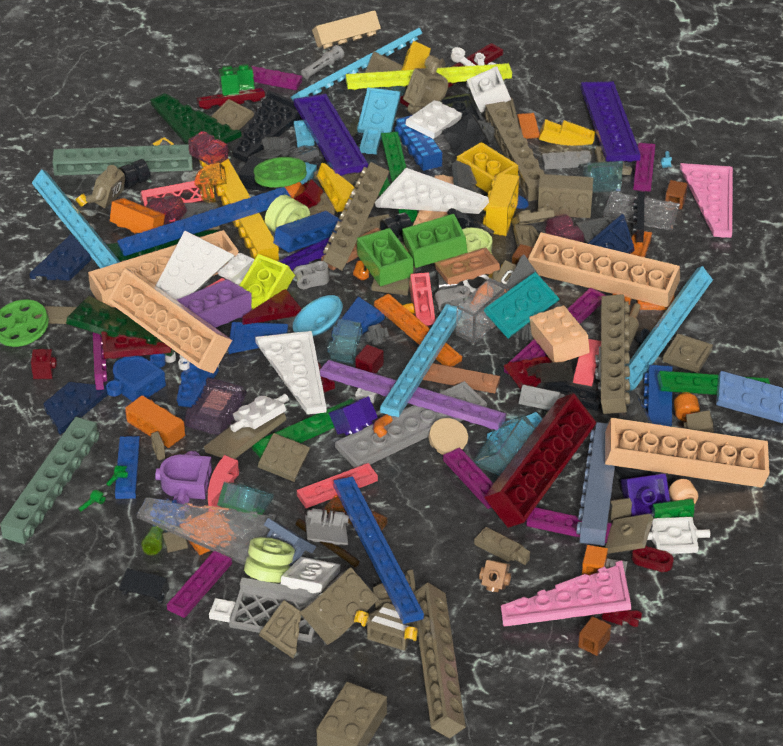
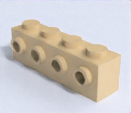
(346, 29)

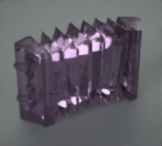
(215, 406)

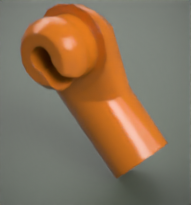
(378, 426)

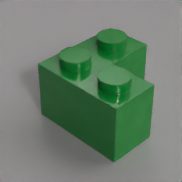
(235, 79)

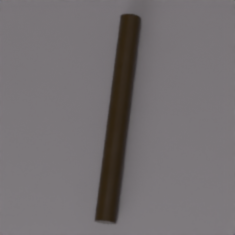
(334, 548)

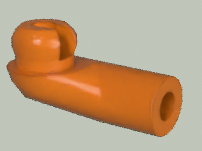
(359, 271)

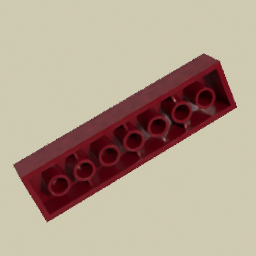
(540, 460)

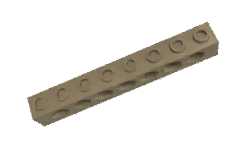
(515, 147)
(356, 215)
(614, 354)
(439, 662)

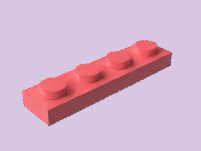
(324, 490)

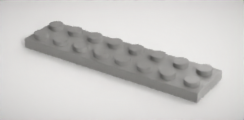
(402, 432)

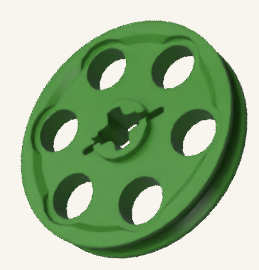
(280, 172)
(22, 322)

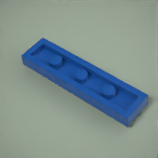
(128, 456)

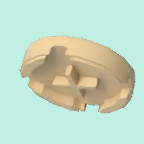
(447, 435)

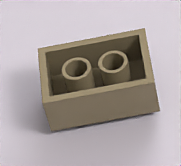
(566, 195)
(337, 604)
(352, 717)

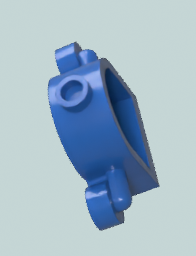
(137, 376)

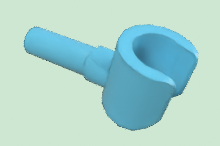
(666, 161)

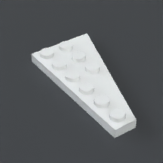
(422, 192)
(191, 266)
(297, 365)

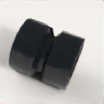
(136, 172)
(396, 224)

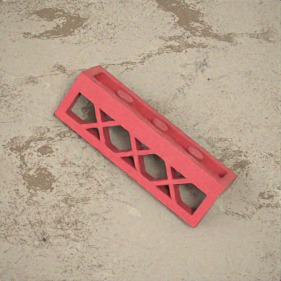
(172, 190)

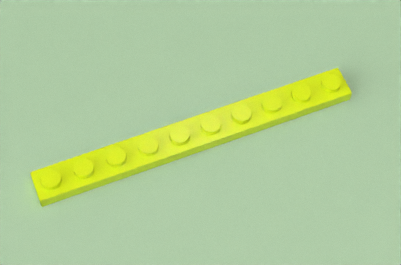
(403, 77)

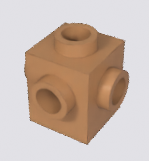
(501, 570)

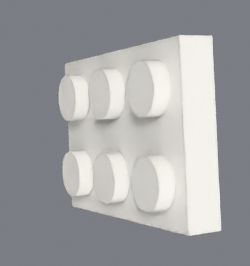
(433, 119)
(310, 574)

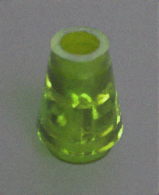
(153, 541)

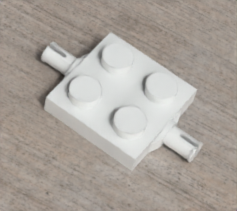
(258, 412)
(676, 535)

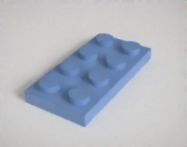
(750, 396)

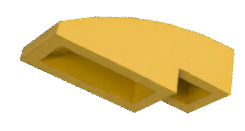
(566, 134)

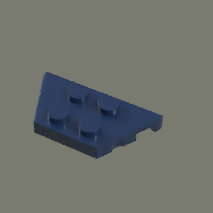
(615, 237)
(63, 261)
(72, 402)

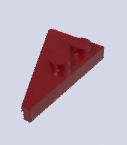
(277, 307)
(130, 346)
(519, 373)

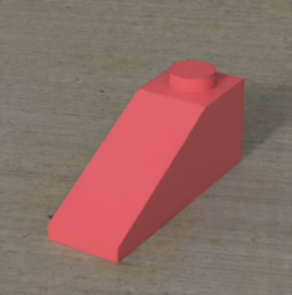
(422, 298)

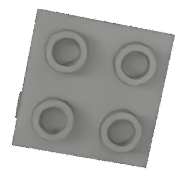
(326, 529)

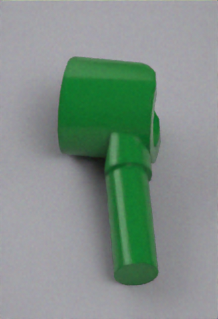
(119, 472)
(96, 496)

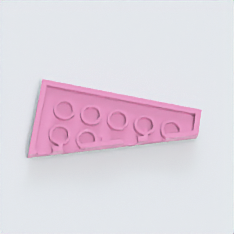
(713, 193)
(573, 598)

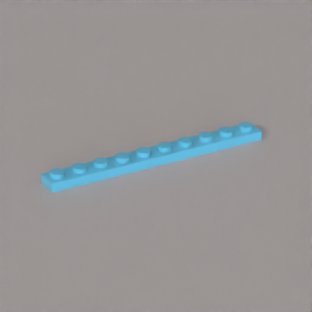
(353, 68)
(74, 220)
(668, 325)
(420, 362)

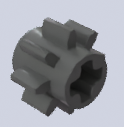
(377, 334)

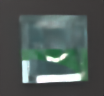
(606, 175)
(244, 498)

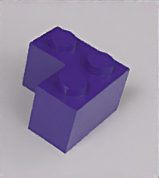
(353, 416)

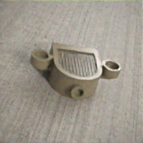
(425, 86)

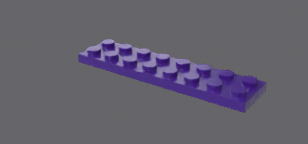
(610, 121)
(330, 134)

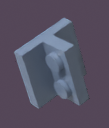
(286, 535)

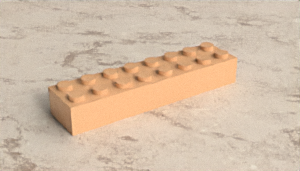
(149, 266)
(605, 269)
(169, 321)
(686, 452)

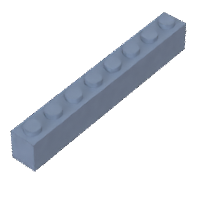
(597, 491)

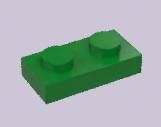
(674, 509)

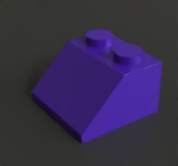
(645, 492)

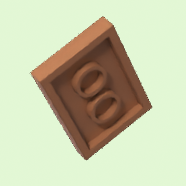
(467, 266)

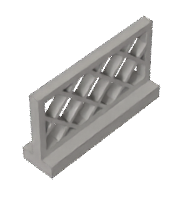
(263, 591)

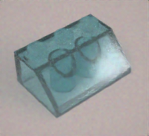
(504, 444)

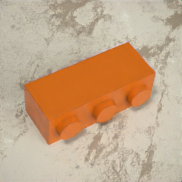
(135, 216)
(152, 418)

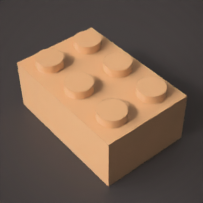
(559, 334)

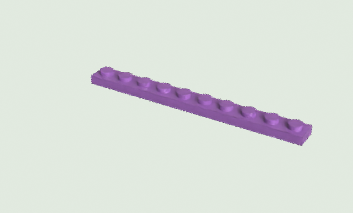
(421, 397)

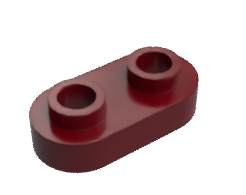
(653, 559)

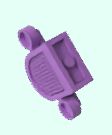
(185, 476)

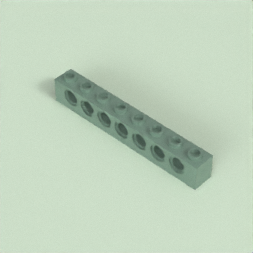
(96, 160)
(49, 480)

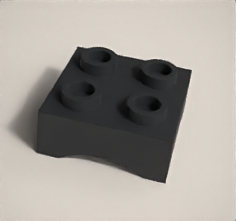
(465, 135)

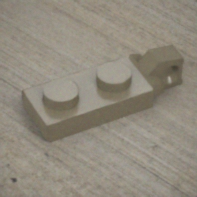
(502, 546)

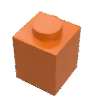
(594, 559)

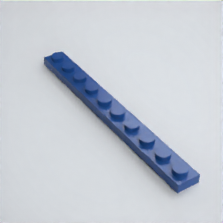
(199, 222)
(378, 550)

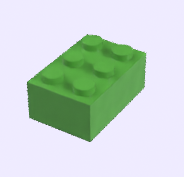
(435, 240)
(384, 257)

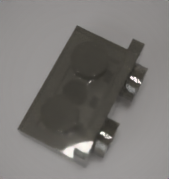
(552, 372)

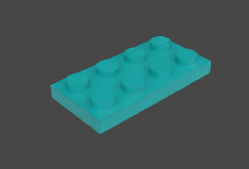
(515, 307)

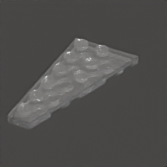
(207, 526)

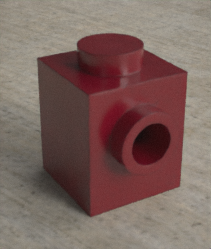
(309, 194)
(370, 359)
(43, 363)

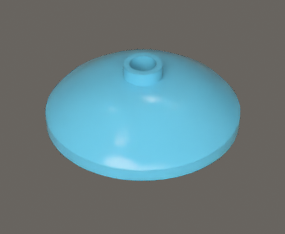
(318, 315)

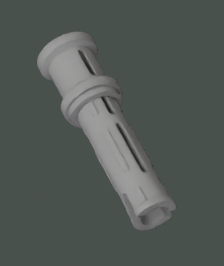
(309, 71)

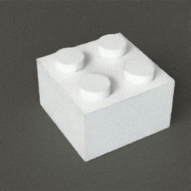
(488, 88)

